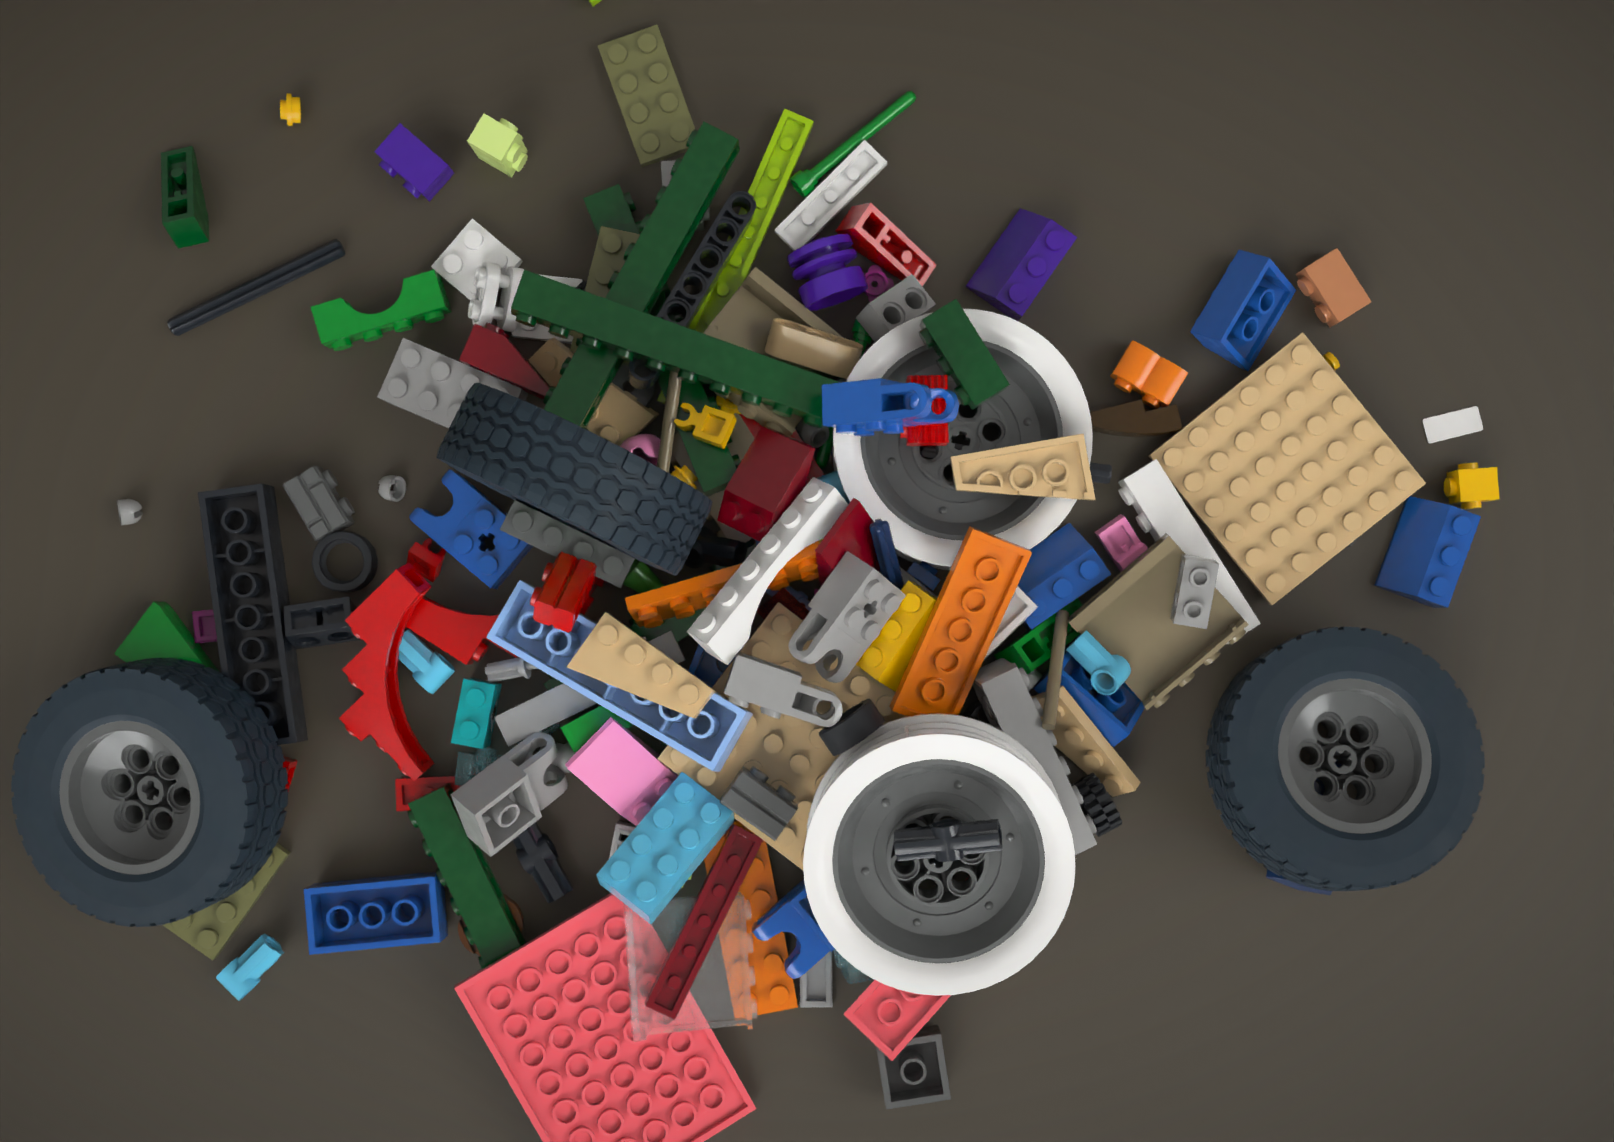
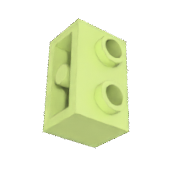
(499, 145)

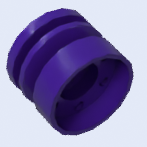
(824, 265)

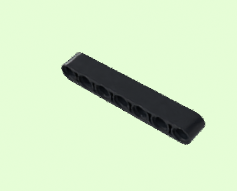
(700, 276)

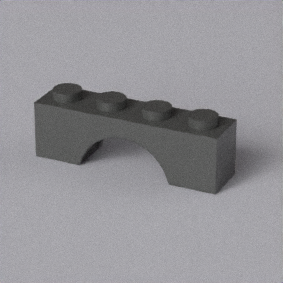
(557, 537)

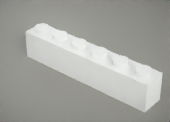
(1162, 512)

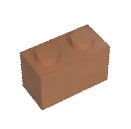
(1332, 288)

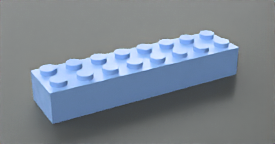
(704, 739)

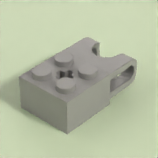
(845, 617)
(779, 691)
(510, 793)

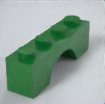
(421, 299)

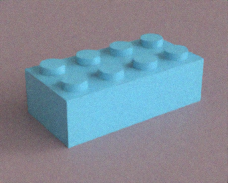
(666, 847)

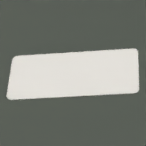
(1452, 424)

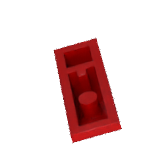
(885, 243)

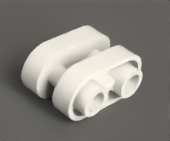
(483, 308)

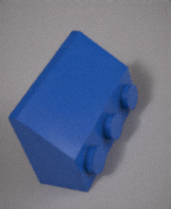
(1243, 309)
(1427, 551)
(1059, 573)
(1111, 714)

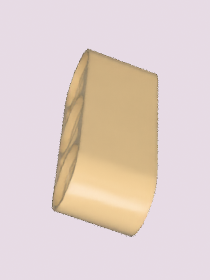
(812, 348)

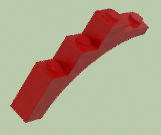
(463, 633)
(374, 670)

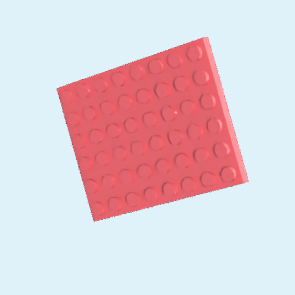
(566, 1045)

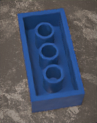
(375, 913)

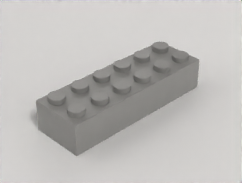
(1012, 710)

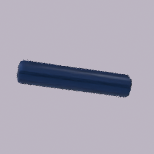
(886, 552)

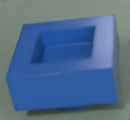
(924, 574)

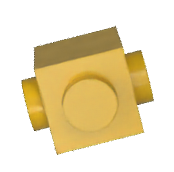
(1471, 485)

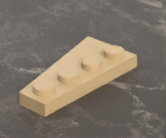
(619, 411)
(1031, 469)
(634, 665)
(1088, 747)

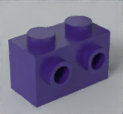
(414, 162)

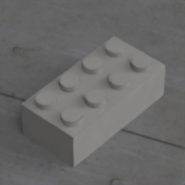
(434, 383)

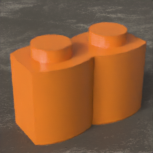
(1148, 375)

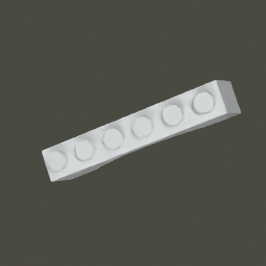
(728, 618)

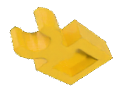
(709, 426)

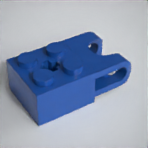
(883, 406)
(467, 526)
(795, 916)

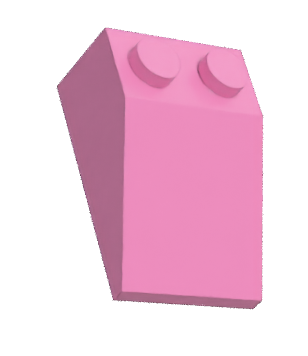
(622, 771)

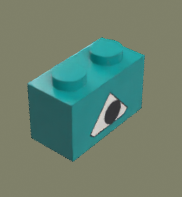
(476, 713)

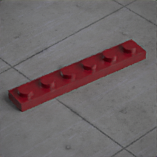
(703, 922)

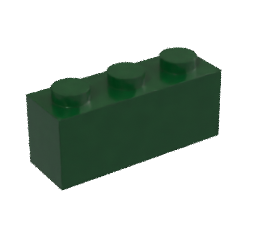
(962, 355)

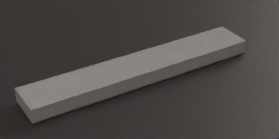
(562, 702)

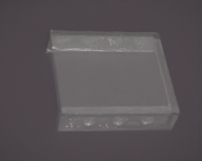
(722, 986)

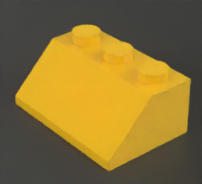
(892, 649)

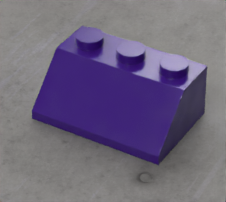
(1021, 263)

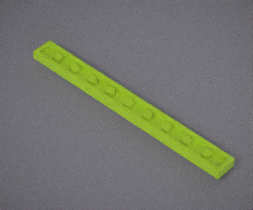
(767, 191)

